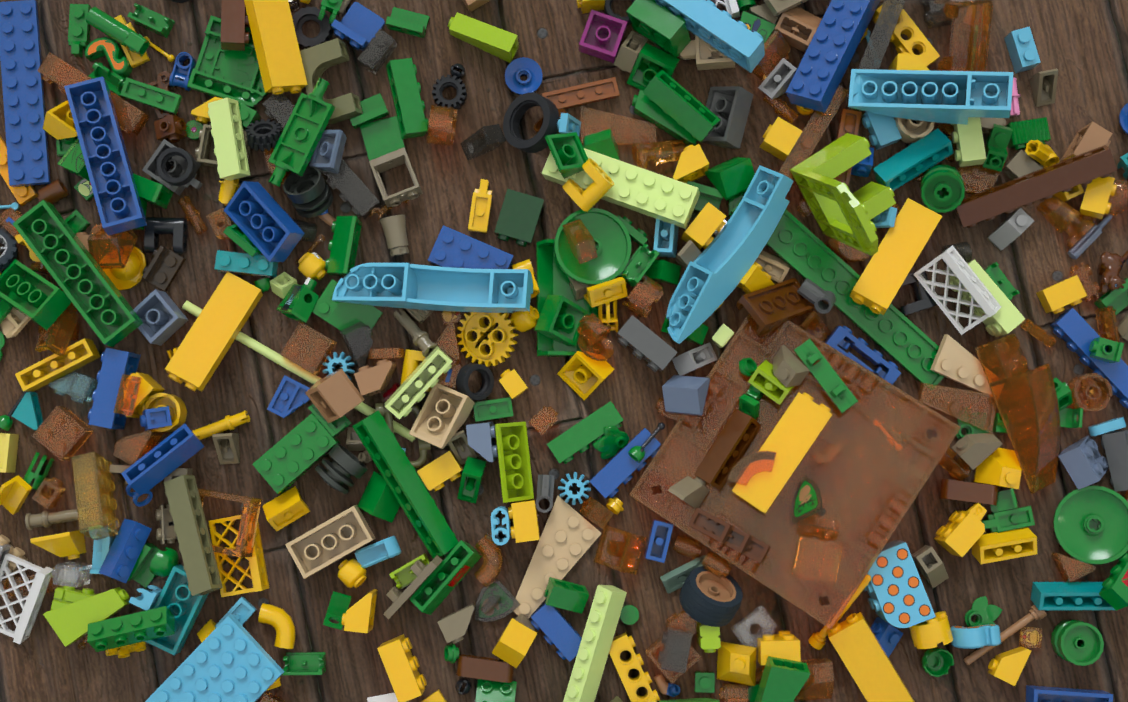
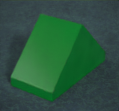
(603, 143)
(664, 272)

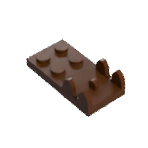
(775, 305)

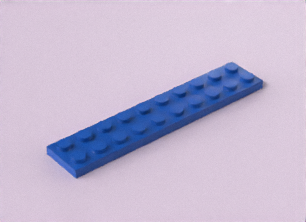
(23, 94)

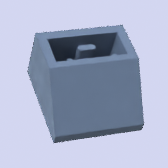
(482, 439)
(1084, 462)

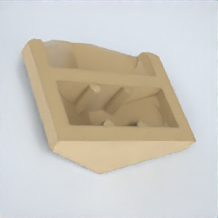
(13, 323)

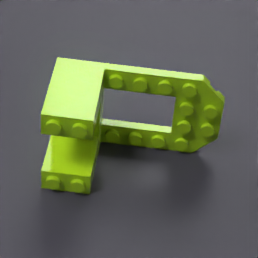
(835, 208)

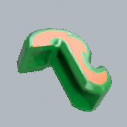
(106, 46)

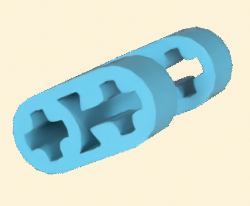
(504, 529)

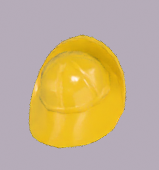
(132, 273)

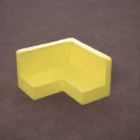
(8, 452)

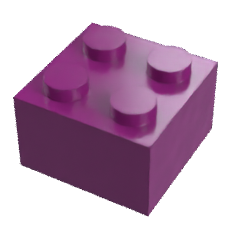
(602, 36)

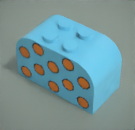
(897, 588)

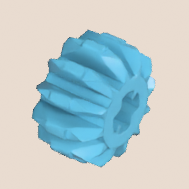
(341, 361)
(569, 492)

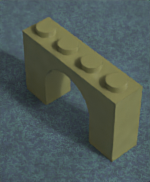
(316, 62)

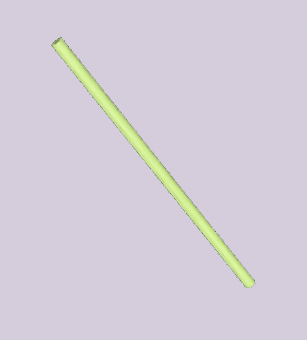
(294, 368)

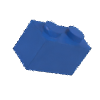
(658, 541)

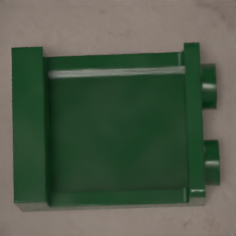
(518, 217)

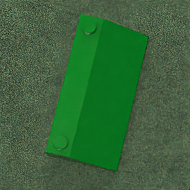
(554, 281)

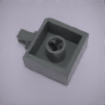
(180, 167)

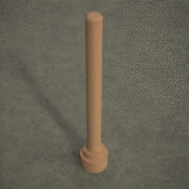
(1034, 614)

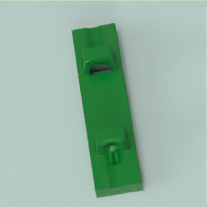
(825, 376)

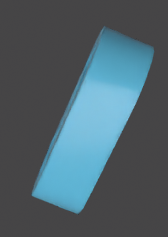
(1107, 426)

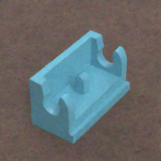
(100, 550)
(147, 599)

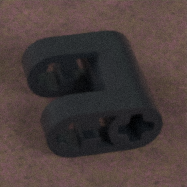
(165, 225)
(923, 298)

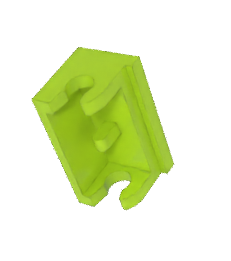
(404, 575)

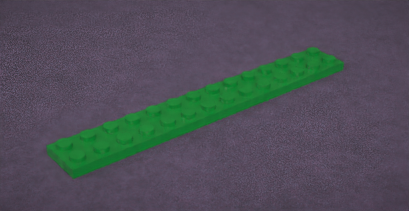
(827, 270)

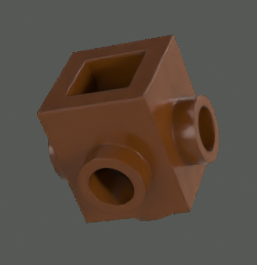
(170, 128)

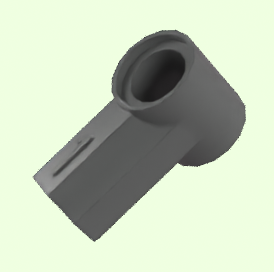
(815, 295)
(545, 490)

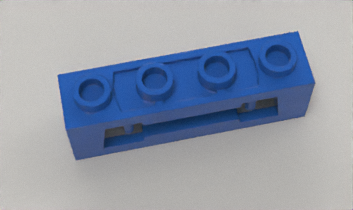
(860, 345)

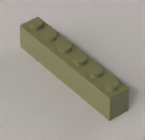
(192, 535)

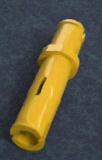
(229, 422)

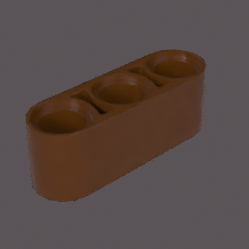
(969, 492)
(484, 668)

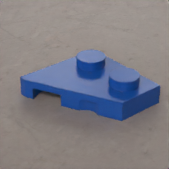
(288, 397)

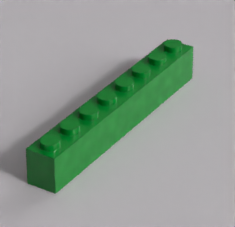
(406, 484)

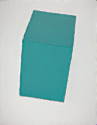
(29, 411)

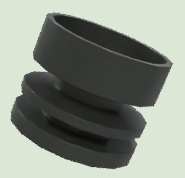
(308, 192)
(341, 469)

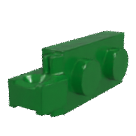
(78, 28)
(1009, 519)

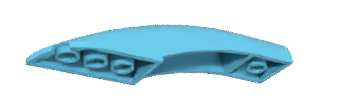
(729, 255)
(436, 288)

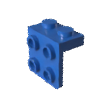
(358, 26)

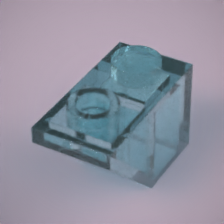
(76, 385)

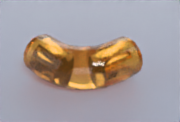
(492, 560)

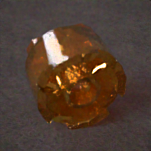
(442, 125)
(643, 296)
(1099, 390)

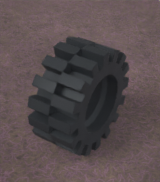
(449, 82)
(263, 134)

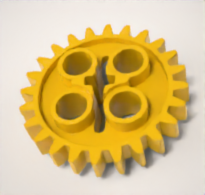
(498, 347)

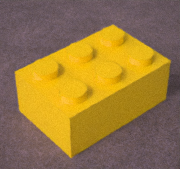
(402, 668)

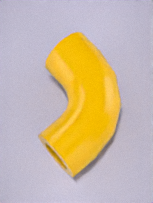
(281, 622)

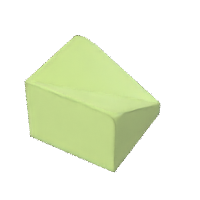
(282, 284)
(722, 336)

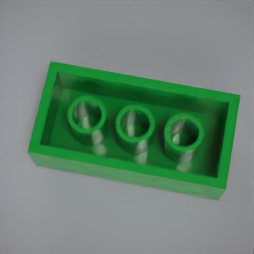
(32, 294)
(295, 454)

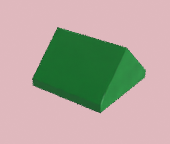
(567, 153)
(731, 176)
(379, 499)

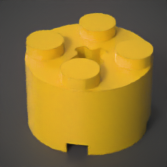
(176, 406)
(932, 632)

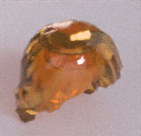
(1119, 201)

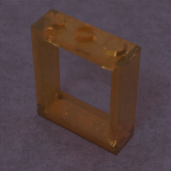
(248, 521)

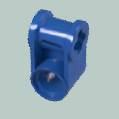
(181, 74)

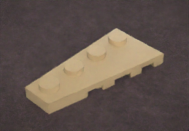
(960, 365)

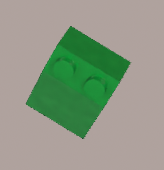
(344, 314)

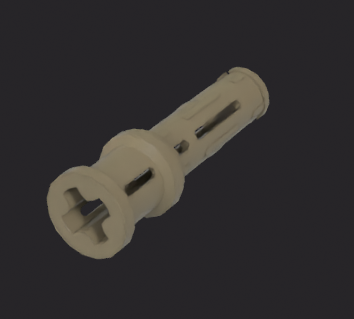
(419, 337)
(47, 519)

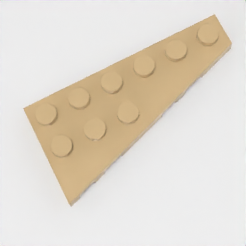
(558, 550)

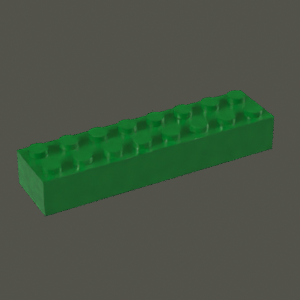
(77, 273)

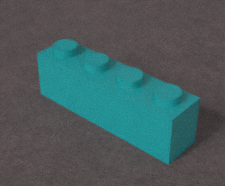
(913, 160)
(1068, 596)

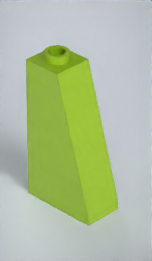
(484, 36)
(72, 620)

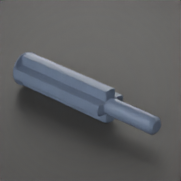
(1088, 238)

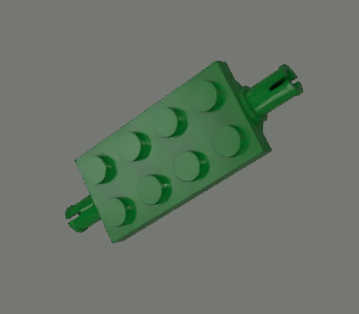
(301, 133)

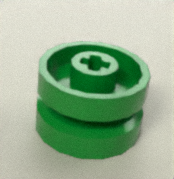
(942, 199)
(1077, 642)

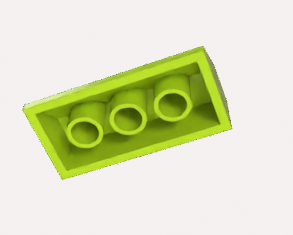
(514, 461)

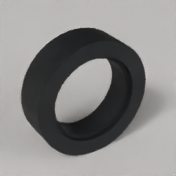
(514, 115)

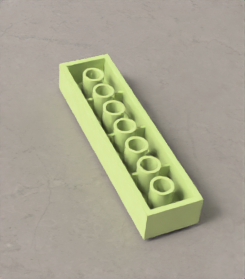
(636, 189)

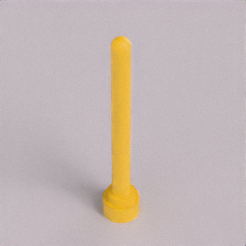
(818, 639)

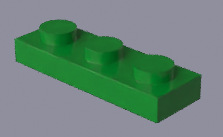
(151, 96)

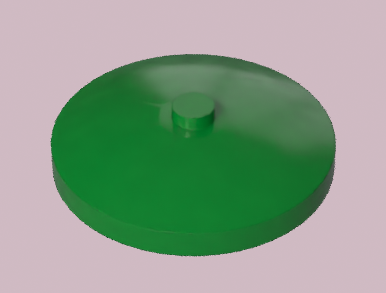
(611, 244)
(1092, 524)

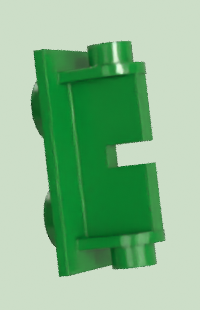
(113, 80)

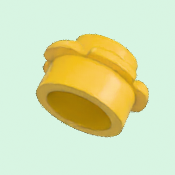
(615, 505)

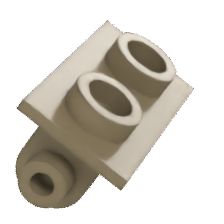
(165, 531)

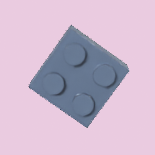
(159, 317)

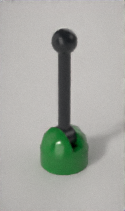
(6, 420)
(638, 452)

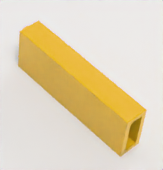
(276, 46)
(895, 257)
(213, 332)
(791, 441)
(867, 661)

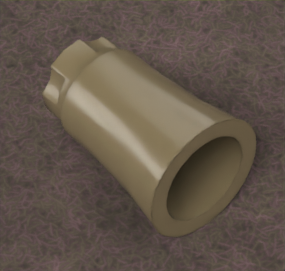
(395, 234)

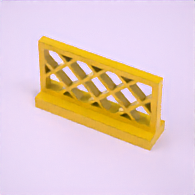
(256, 562)

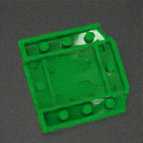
(227, 71)

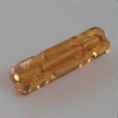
(1038, 332)

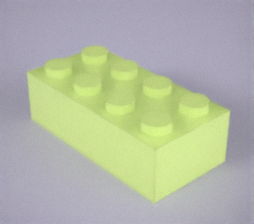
(1006, 317)

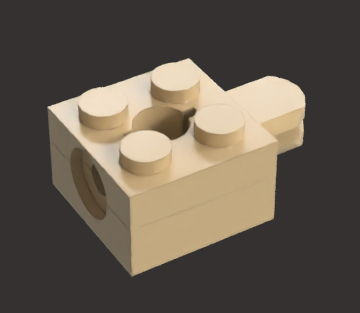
(705, 55)

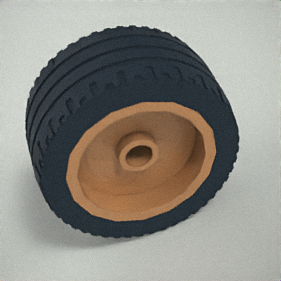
(709, 598)

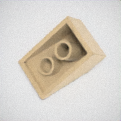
(441, 416)

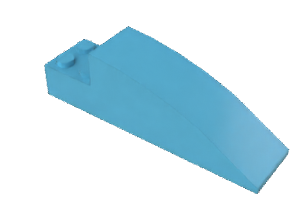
(932, 95)

